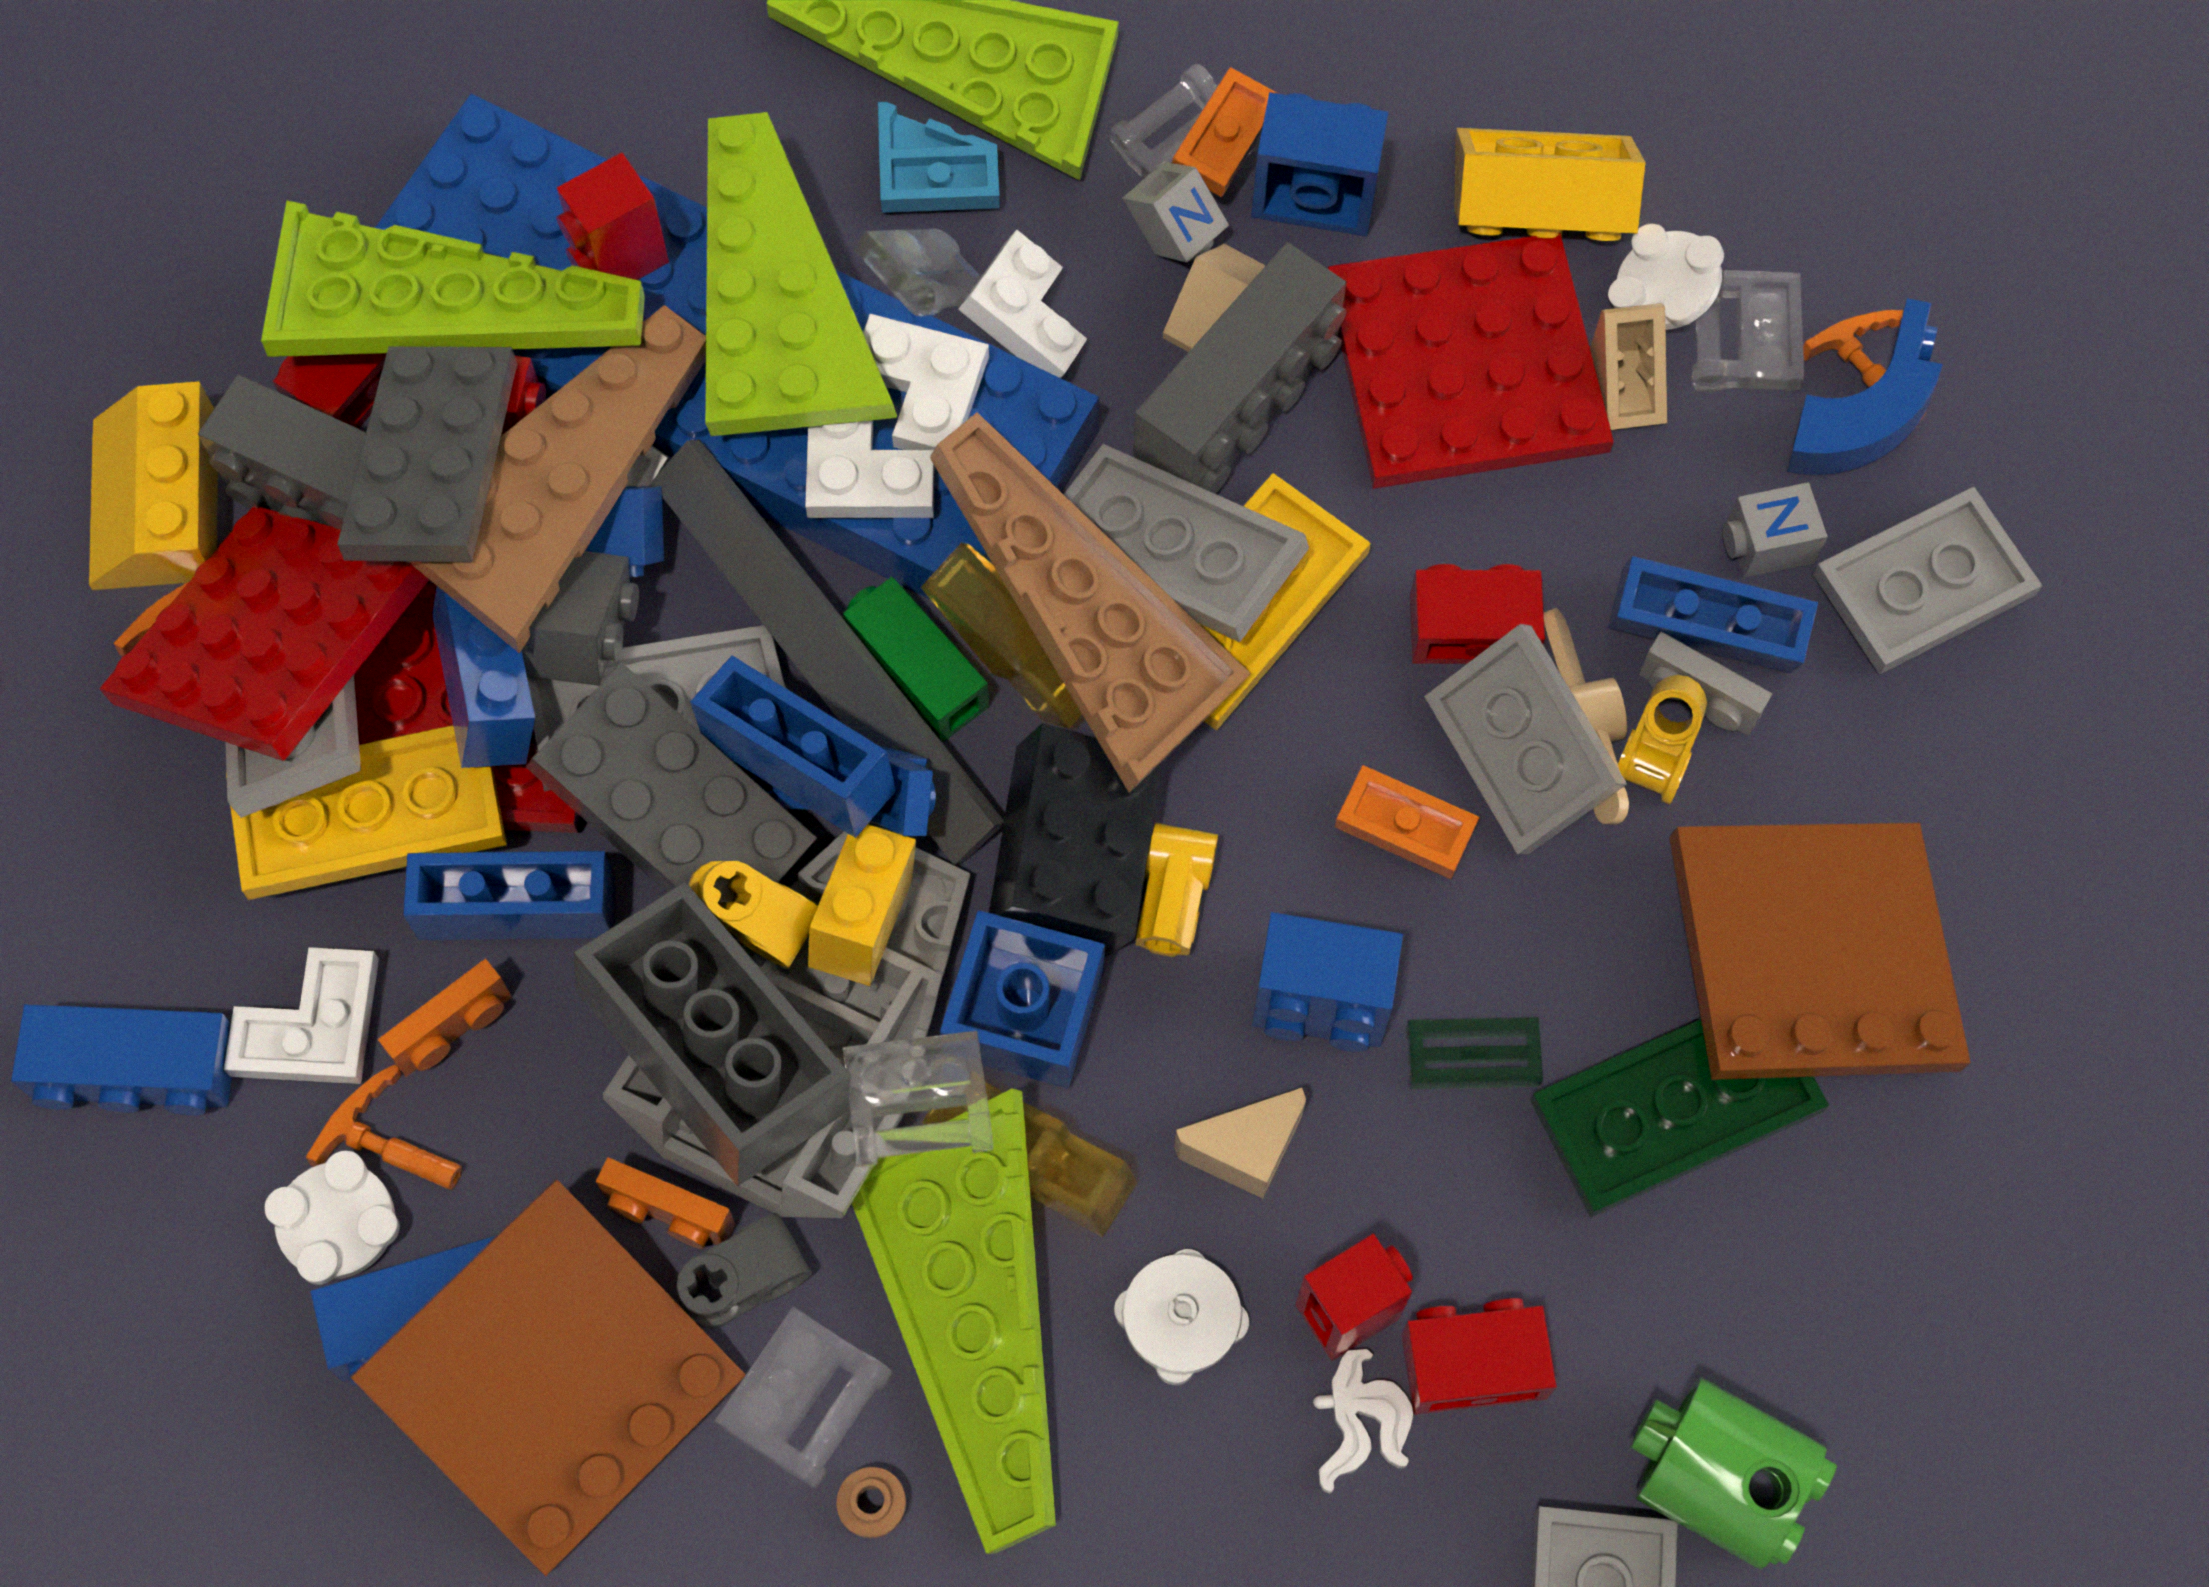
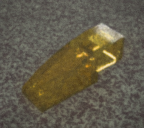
(993, 626)
(1065, 1169)

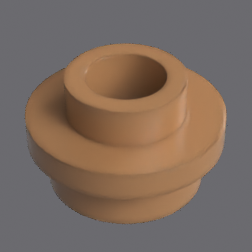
(878, 1523)

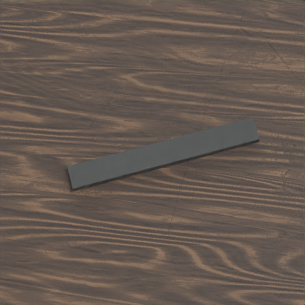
(819, 639)

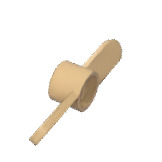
(1599, 701)

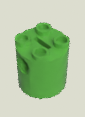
(1705, 1466)

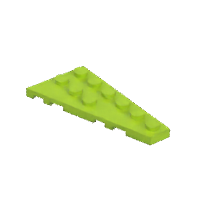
(995, 63)
(374, 288)
(776, 312)
(963, 1286)

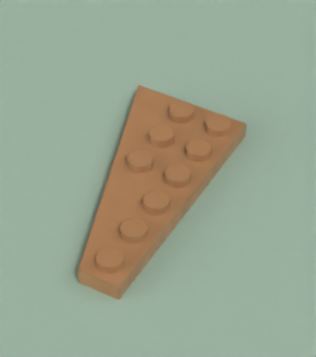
(564, 474)
(1111, 632)

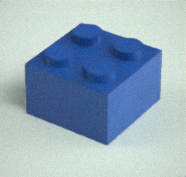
(1318, 163)
(1327, 982)
(1025, 996)

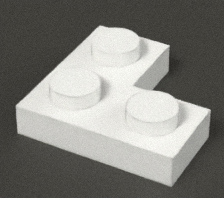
(1011, 310)
(934, 370)
(859, 482)
(321, 1038)

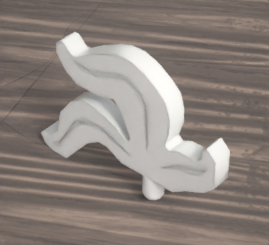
(1376, 1400)

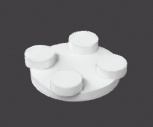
(1670, 270)
(333, 1219)
(1181, 1315)

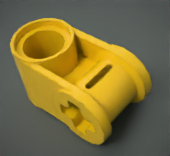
(1660, 747)
(763, 912)

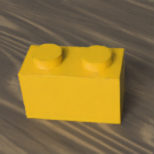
(861, 904)

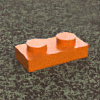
(1225, 130)
(1406, 822)
(464, 1005)
(640, 1194)

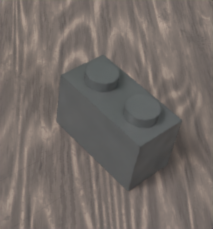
(584, 621)

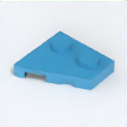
(933, 166)

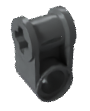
(748, 1268)

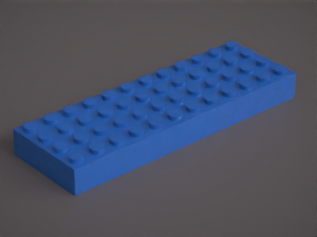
(497, 187)

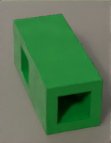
(918, 658)

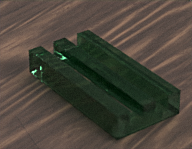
(1474, 1077)

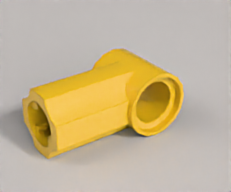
(1177, 873)

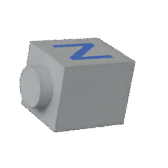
(1176, 212)
(1774, 530)

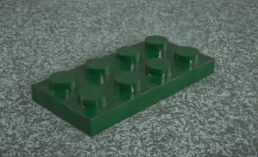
(1661, 1117)

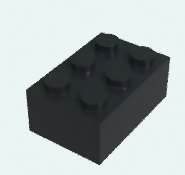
(1073, 840)

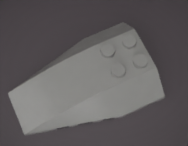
(822, 1172)

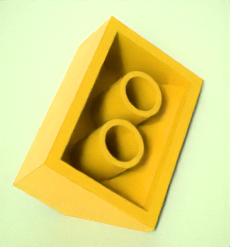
(1547, 182)
(152, 488)

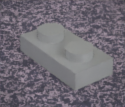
(1731, 699)

